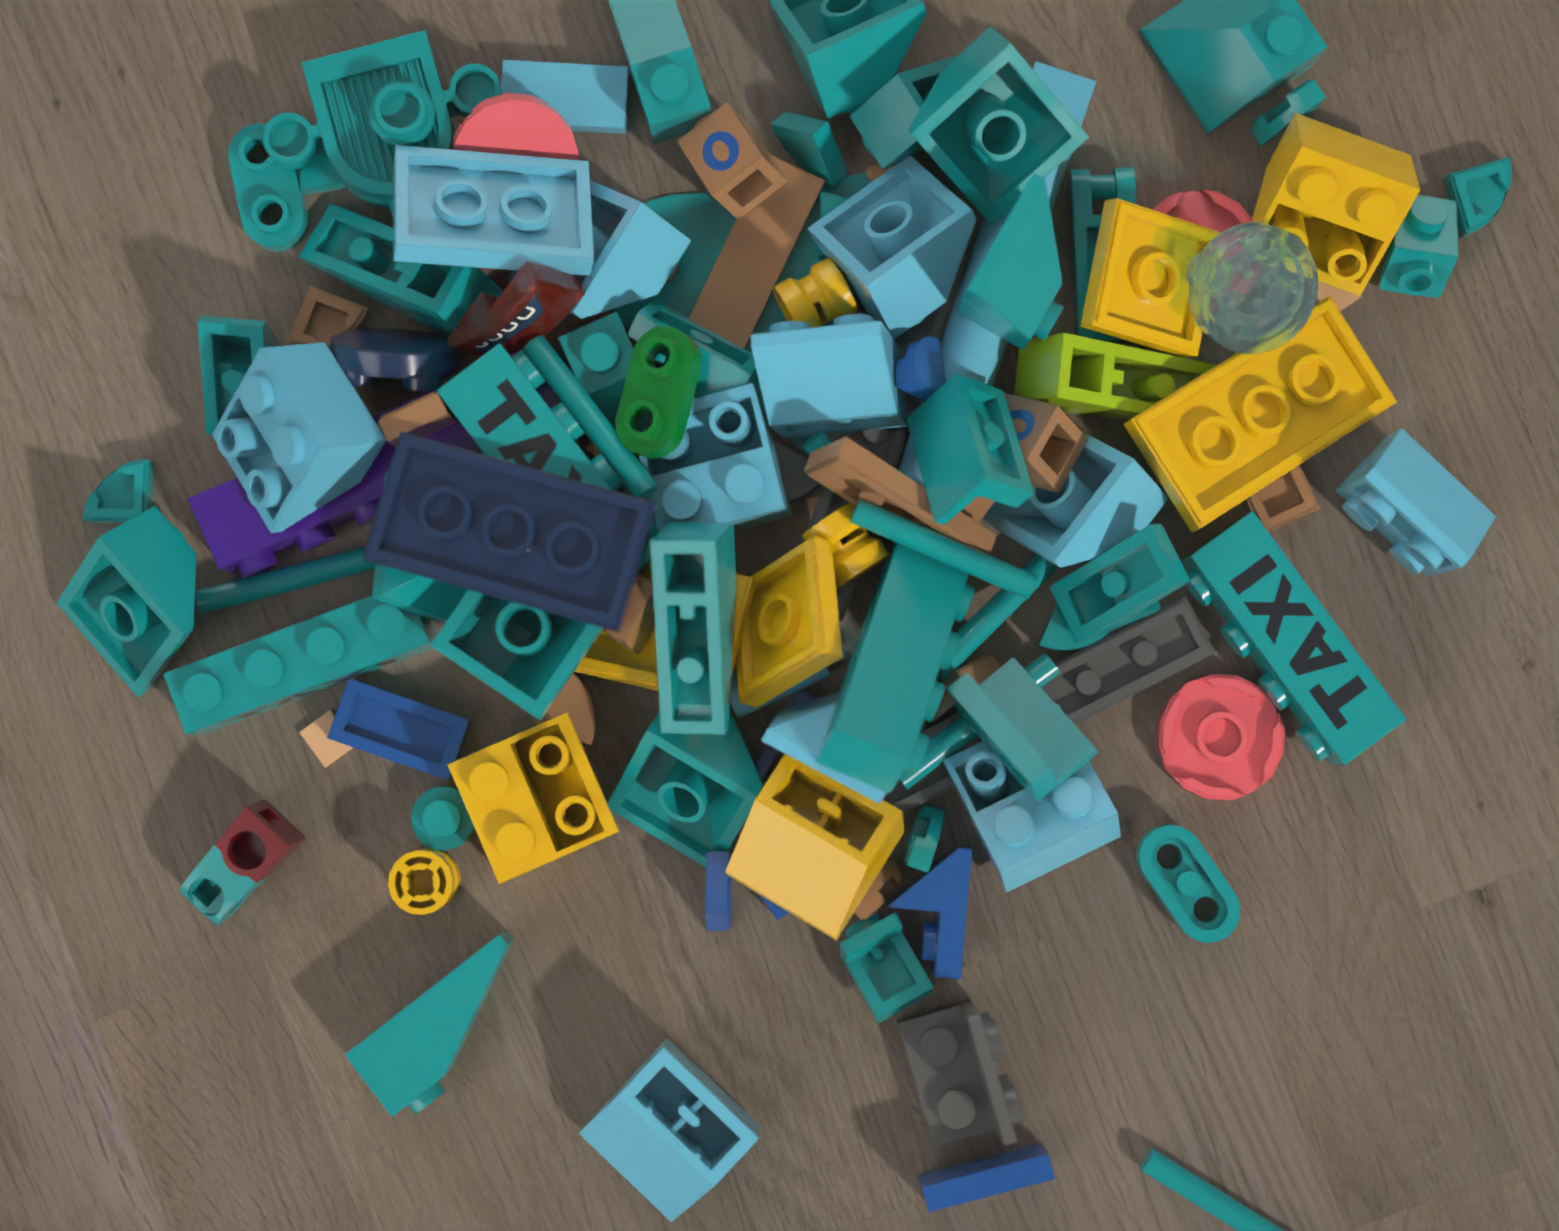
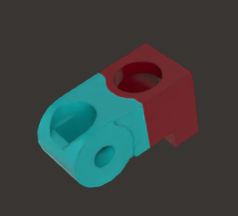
(240, 861)

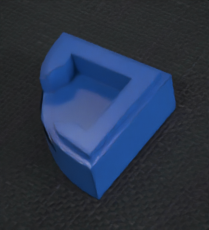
(921, 369)
(718, 892)

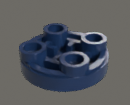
(395, 353)

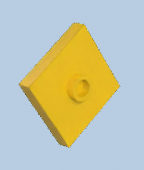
(1140, 278)
(789, 623)

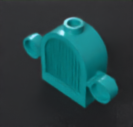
(342, 96)

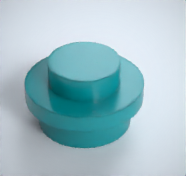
(402, 113)
(441, 819)

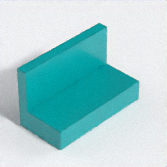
(968, 448)
(1022, 727)

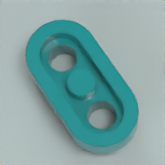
(266, 186)
(1188, 881)

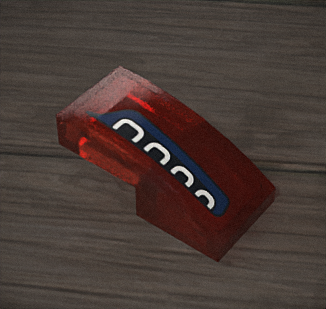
(526, 309)

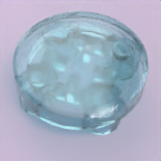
(1252, 287)

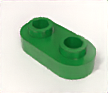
(662, 390)

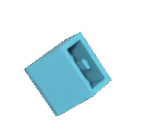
(829, 377)
(296, 433)
(722, 466)
(1415, 506)
(1028, 836)
(671, 1131)

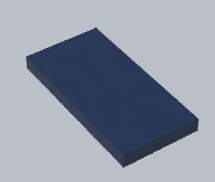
(510, 532)

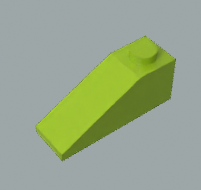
(1100, 375)

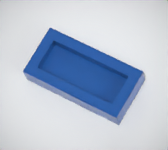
(398, 729)
(986, 1177)

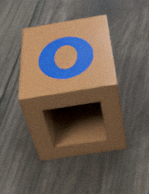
(732, 161)
(1046, 439)

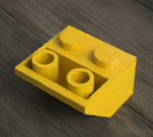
(1337, 198)
(533, 798)
(814, 845)

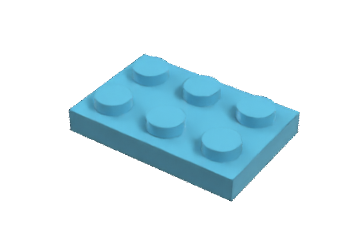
(491, 210)

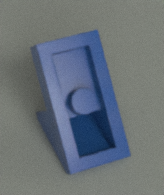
(946, 893)

